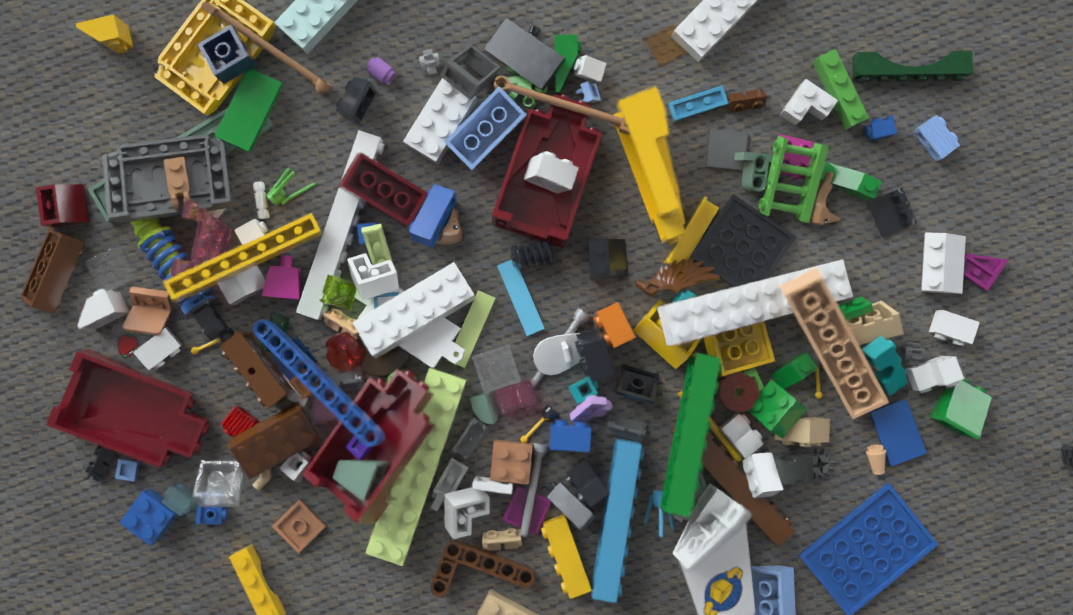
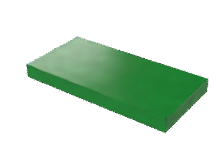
(249, 110)

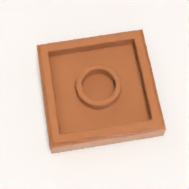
(299, 526)

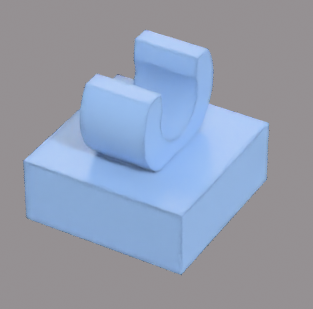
(590, 92)

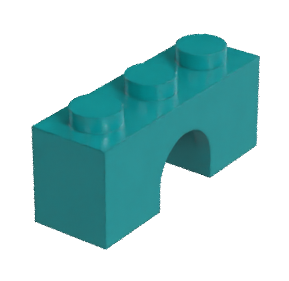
(886, 361)

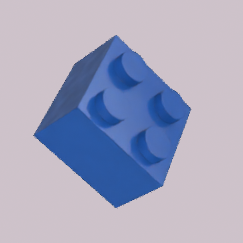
(570, 436)
(148, 517)

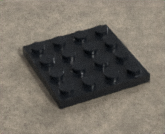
(742, 244)

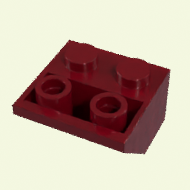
(62, 205)

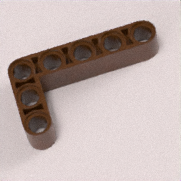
(479, 564)

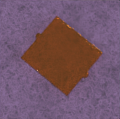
(664, 46)

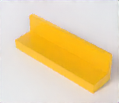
(694, 231)

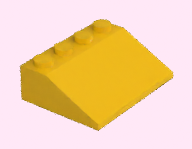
(740, 348)

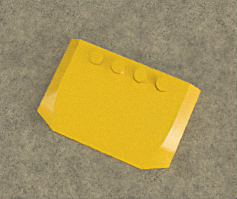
(185, 67)

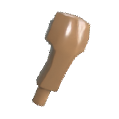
(820, 214)
(451, 232)

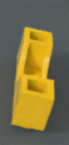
(248, 568)

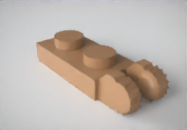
(177, 179)

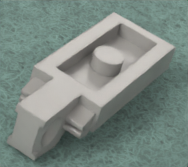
(448, 482)

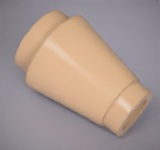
(876, 456)

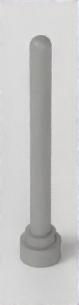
(580, 317)
(539, 452)

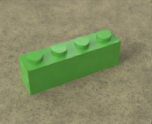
(839, 85)

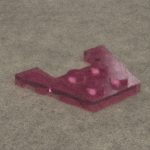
(210, 240)

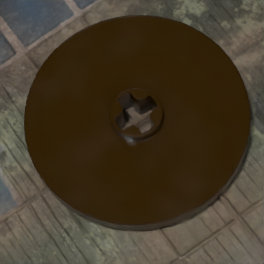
(384, 364)

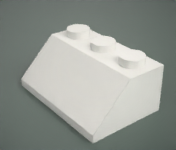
(943, 263)

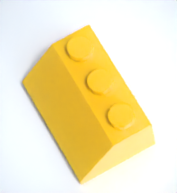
(652, 333)

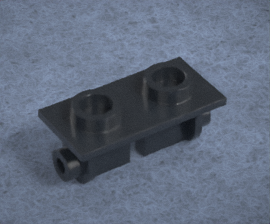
(98, 468)

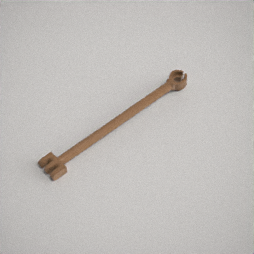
(321, 85)
(509, 87)

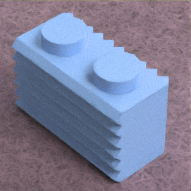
(937, 138)

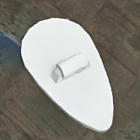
(556, 354)

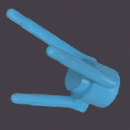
(656, 498)

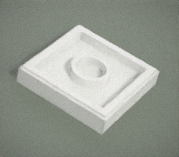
(484, 483)

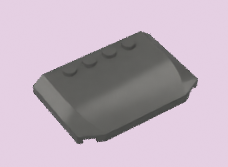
(138, 181)

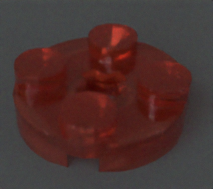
(349, 345)
(748, 397)

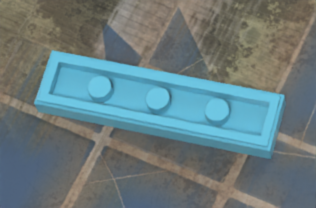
(521, 298)

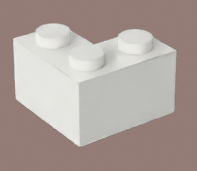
(808, 98)
(372, 279)
(937, 371)
(461, 507)

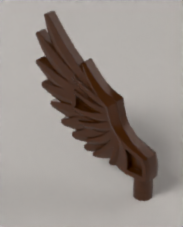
(677, 277)

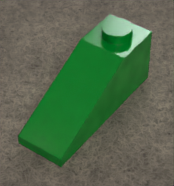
(568, 47)
(852, 181)

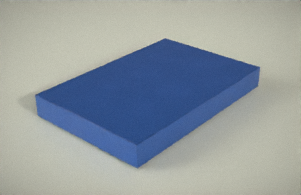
(897, 432)

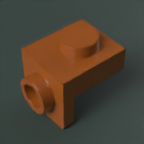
(301, 388)

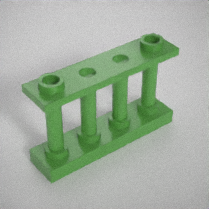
(807, 191)

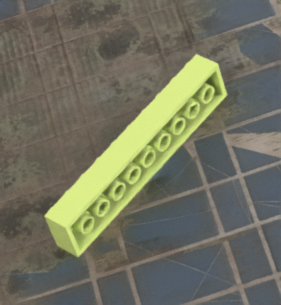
(408, 495)

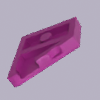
(982, 269)

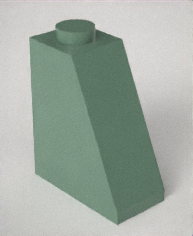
(361, 476)

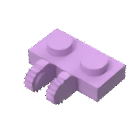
(591, 407)

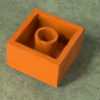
(614, 325)

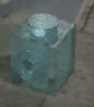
(178, 499)

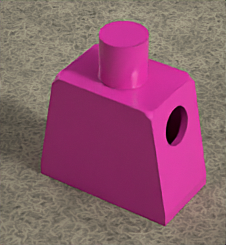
(283, 280)

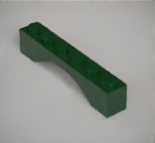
(874, 66)

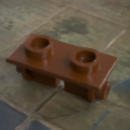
(755, 100)

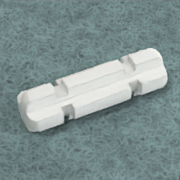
(261, 200)

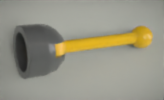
(816, 360)

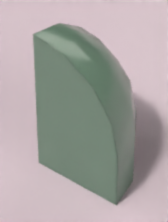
(485, 407)

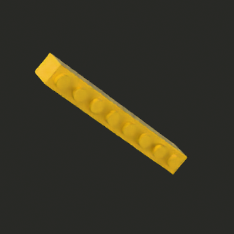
(242, 258)

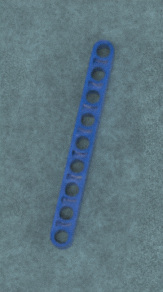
(327, 385)

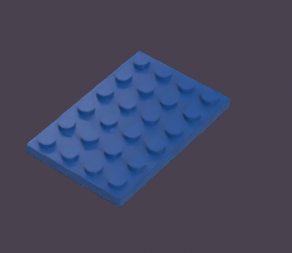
(868, 549)

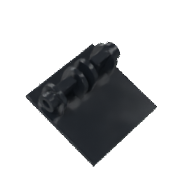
(892, 212)

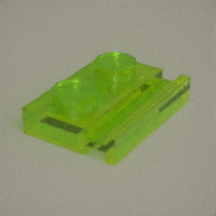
(338, 292)

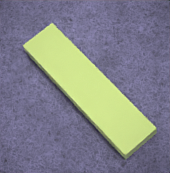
(473, 325)

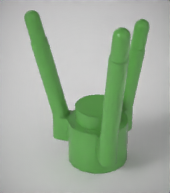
(277, 193)

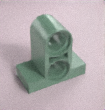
(751, 172)

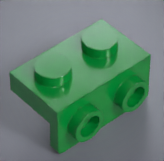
(855, 308)

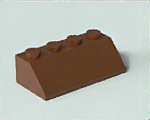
(52, 271)

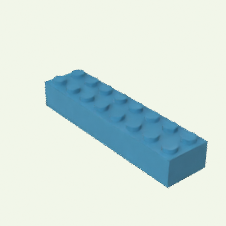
(615, 520)

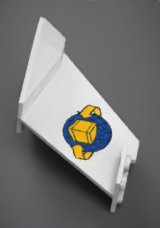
(717, 556)

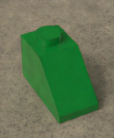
(794, 370)

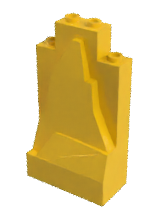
(651, 161)

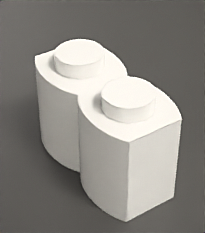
(741, 435)

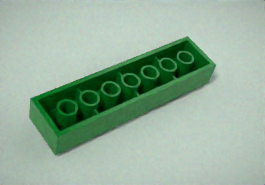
(690, 434)

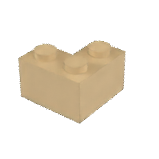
(808, 432)

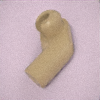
(262, 480)

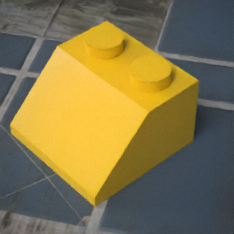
(109, 32)

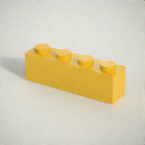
(567, 556)

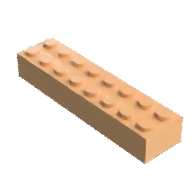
(834, 343)

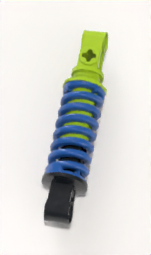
(159, 246)

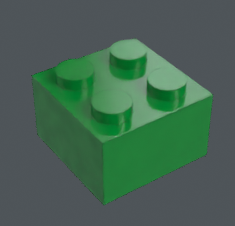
(777, 409)

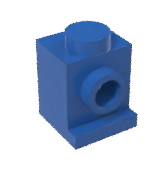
(880, 128)
(219, 518)

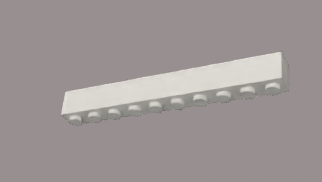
(336, 234)

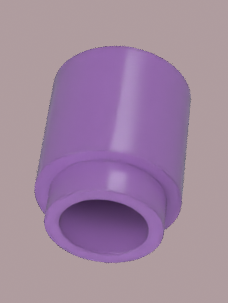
(381, 70)

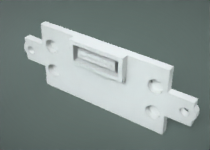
(431, 342)

